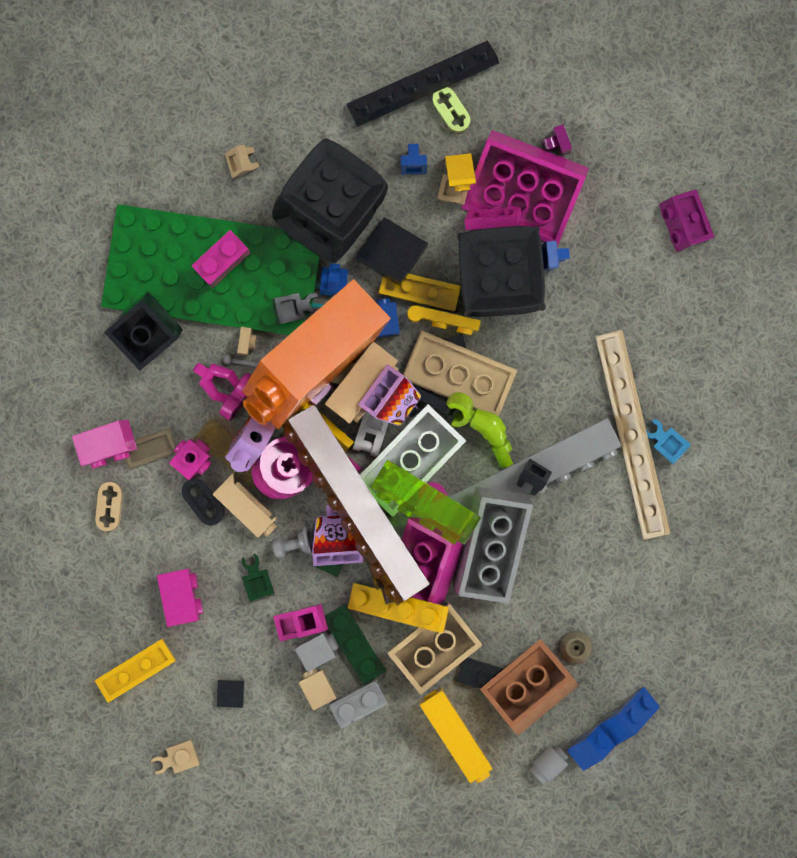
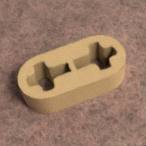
(102, 505)

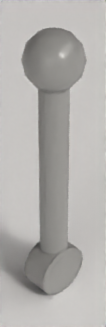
(228, 359)

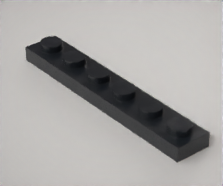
(422, 83)

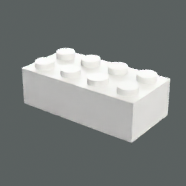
(418, 449)

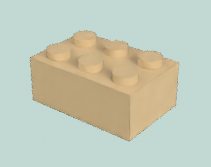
(430, 655)

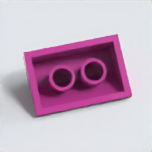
(434, 557)

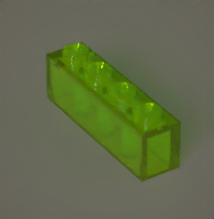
(425, 502)

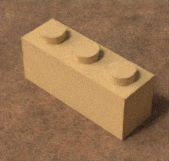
(357, 383)

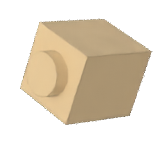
(317, 688)

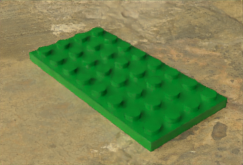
(157, 253)

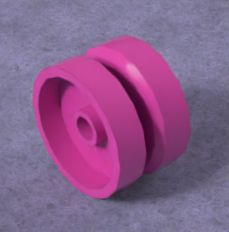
(270, 475)

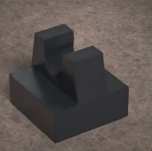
(535, 475)

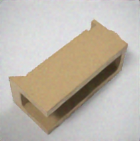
(246, 507)

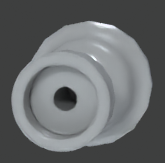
(303, 542)

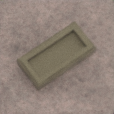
(152, 448)

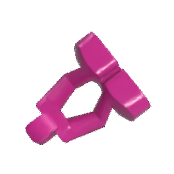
(232, 402)

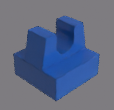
(413, 162)
(552, 255)
(333, 279)

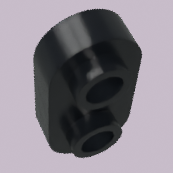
(202, 502)

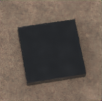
(392, 251)

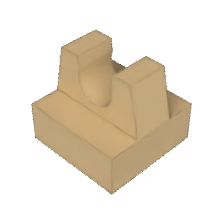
(239, 161)

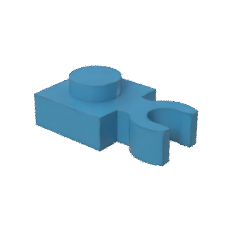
(669, 443)

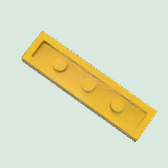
(410, 612)

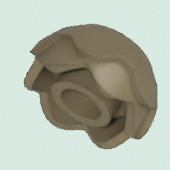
(567, 647)

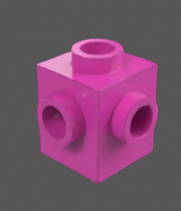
(182, 461)

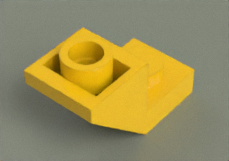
(460, 171)

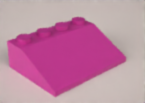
(527, 177)

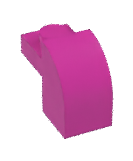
(300, 622)

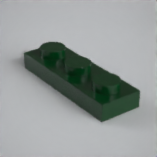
(354, 644)

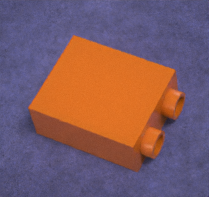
(313, 355)

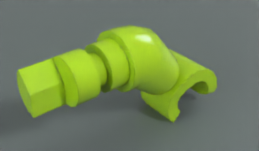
(484, 422)

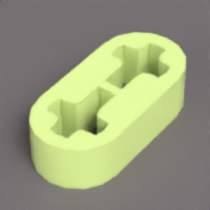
(456, 106)

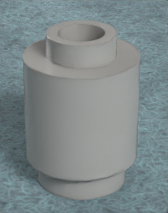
(549, 764)

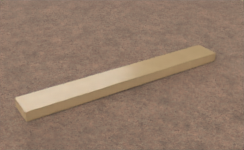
(632, 434)

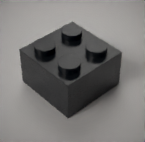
(143, 330)

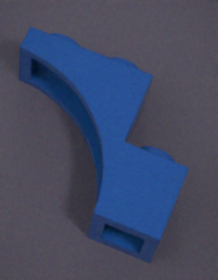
(613, 730)

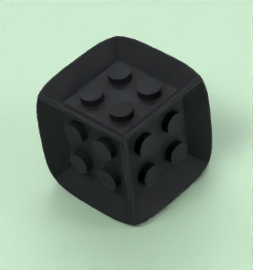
(329, 200)
(501, 271)

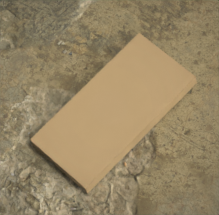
(453, 369)

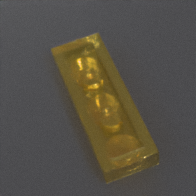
(219, 442)

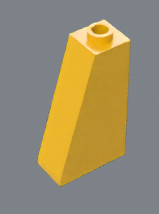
(455, 735)

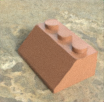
(529, 687)

